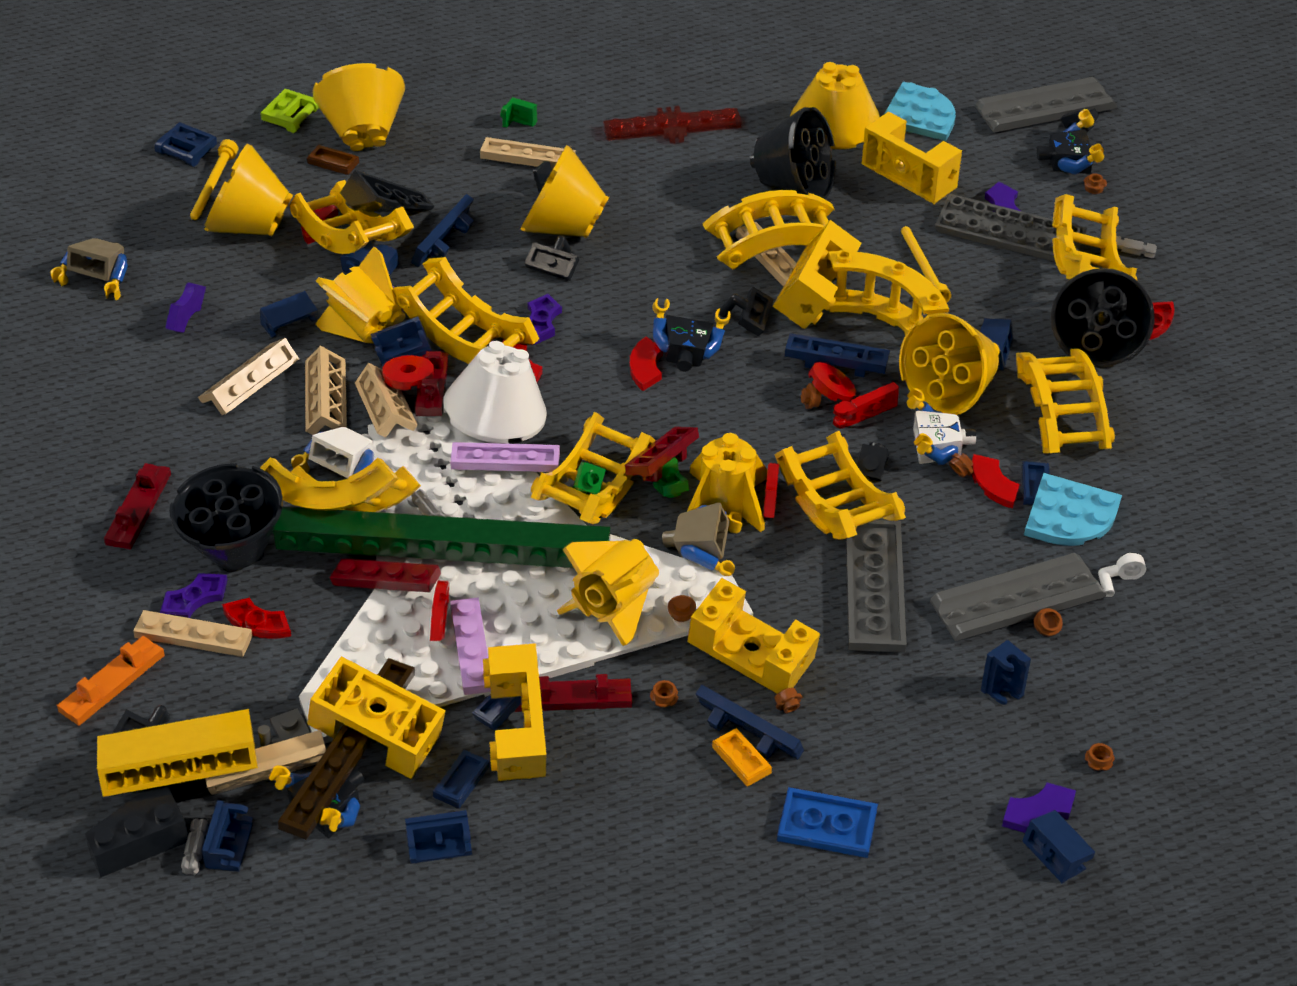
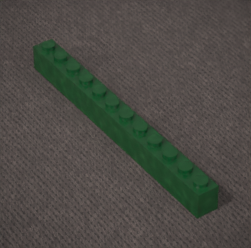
(431, 536)

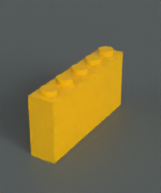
(175, 752)

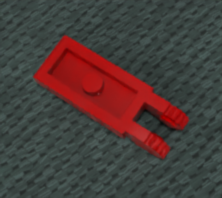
(866, 406)

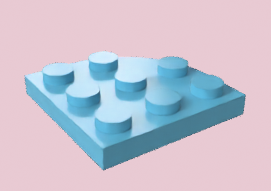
(924, 110)
(1070, 512)

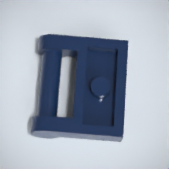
(188, 138)

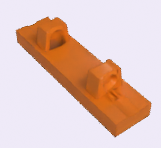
(110, 680)

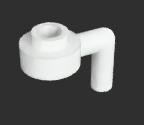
(1127, 567)

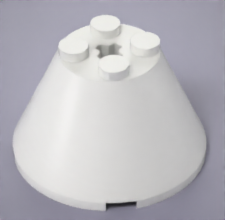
(496, 396)

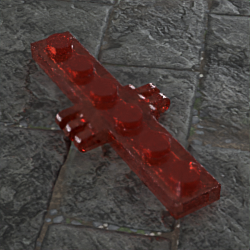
(672, 124)

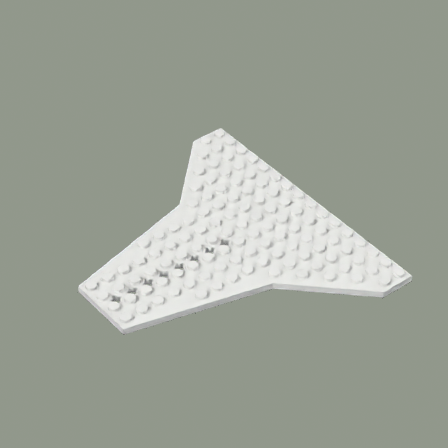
(514, 599)

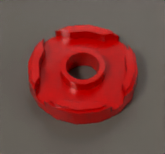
(407, 371)
(831, 382)

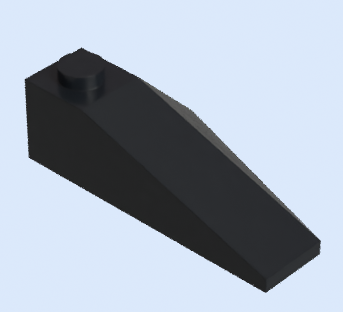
(379, 195)

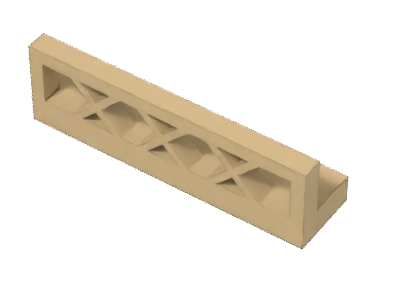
(250, 376)
(319, 386)
(383, 403)
(290, 753)

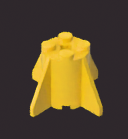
(360, 301)
(727, 476)
(611, 582)

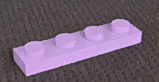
(505, 457)
(470, 643)

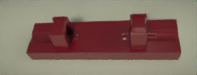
(432, 391)
(670, 445)
(137, 506)
(582, 694)

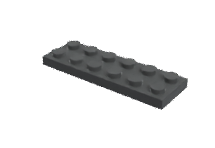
(876, 588)

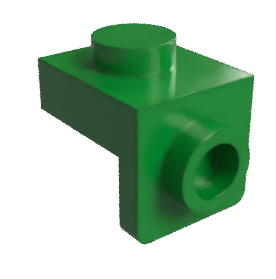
(520, 112)
(589, 478)
(672, 481)

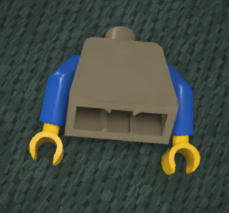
(95, 259)
(703, 535)

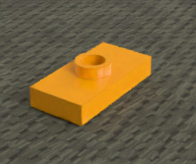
(741, 757)

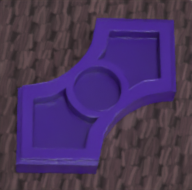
(1002, 196)
(185, 307)
(543, 312)
(202, 590)
(1023, 810)

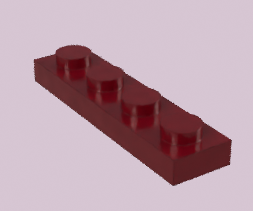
(385, 575)

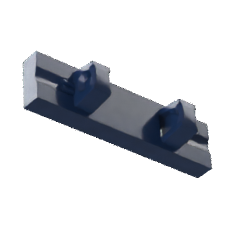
(433, 243)
(837, 353)
(770, 735)

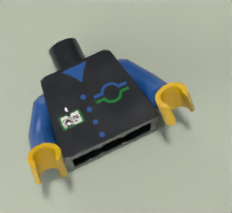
(1071, 149)
(686, 339)
(343, 808)

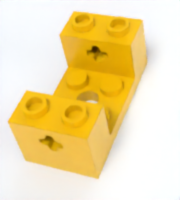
(925, 174)
(810, 282)
(724, 628)
(513, 673)
(406, 726)

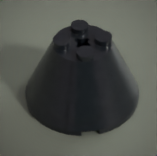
(797, 154)
(1103, 316)
(228, 513)

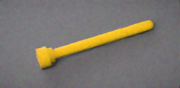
(227, 151)
(923, 263)

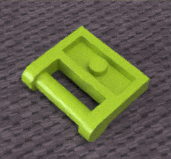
(285, 105)

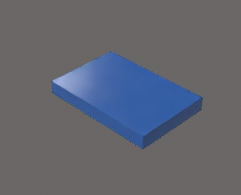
(827, 822)

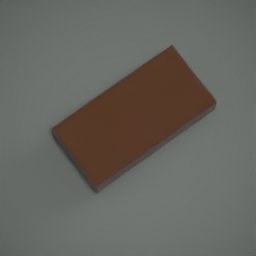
(333, 159)

